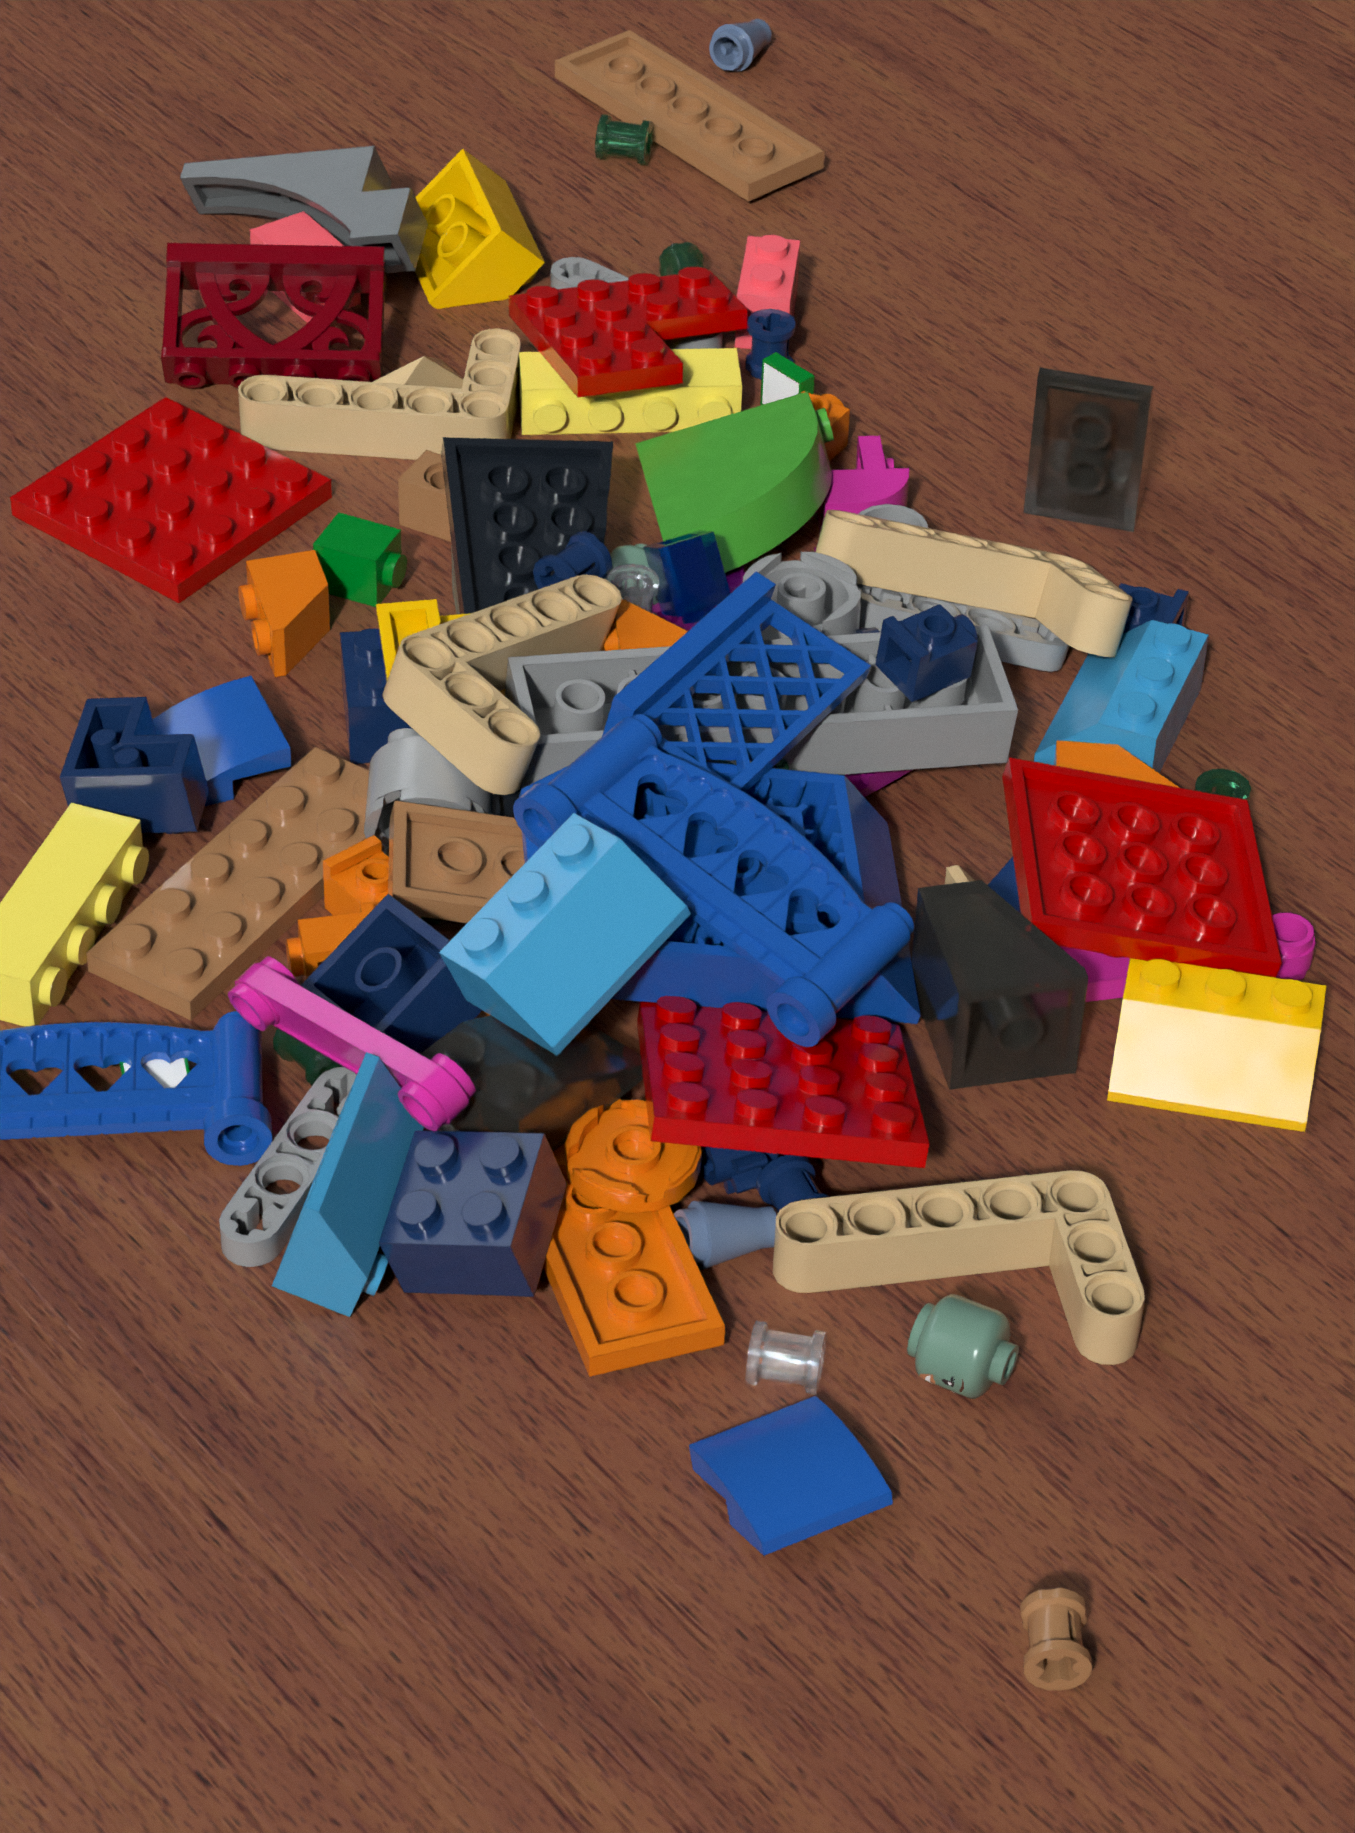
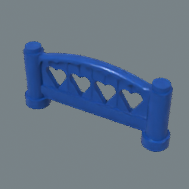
(814, 968)
(217, 1095)

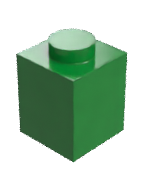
(361, 559)

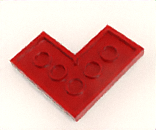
(614, 332)

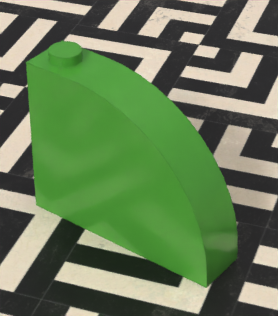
(741, 476)

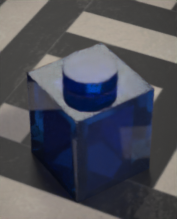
(688, 574)

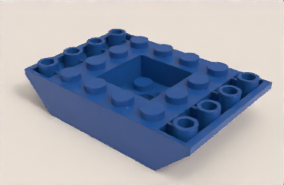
(843, 829)

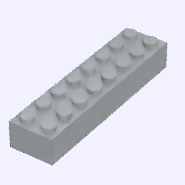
(865, 733)

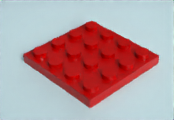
(171, 499)
(1139, 869)
(746, 1087)

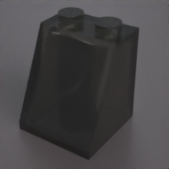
(993, 989)

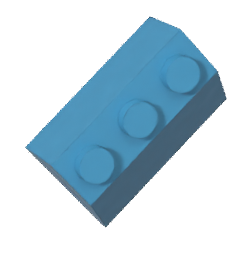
(1135, 696)
(563, 934)
(345, 1211)

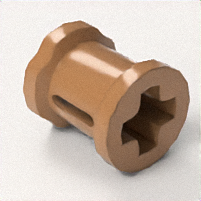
(1055, 1639)

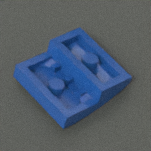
(232, 734)
(790, 1475)

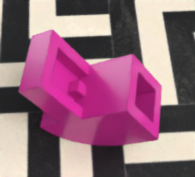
(870, 484)

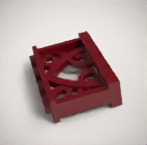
(262, 268)

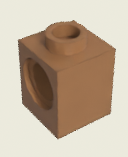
(424, 497)

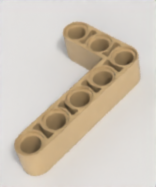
(386, 417)
(982, 573)
(453, 674)
(971, 1230)

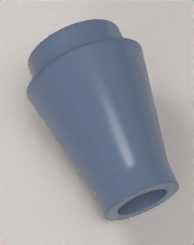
(738, 44)
(725, 1231)

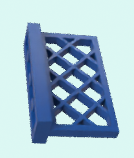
(706, 650)

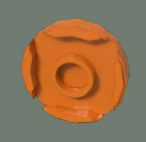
(619, 1166)

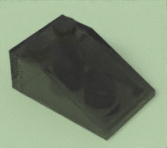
(1089, 449)
(529, 1087)

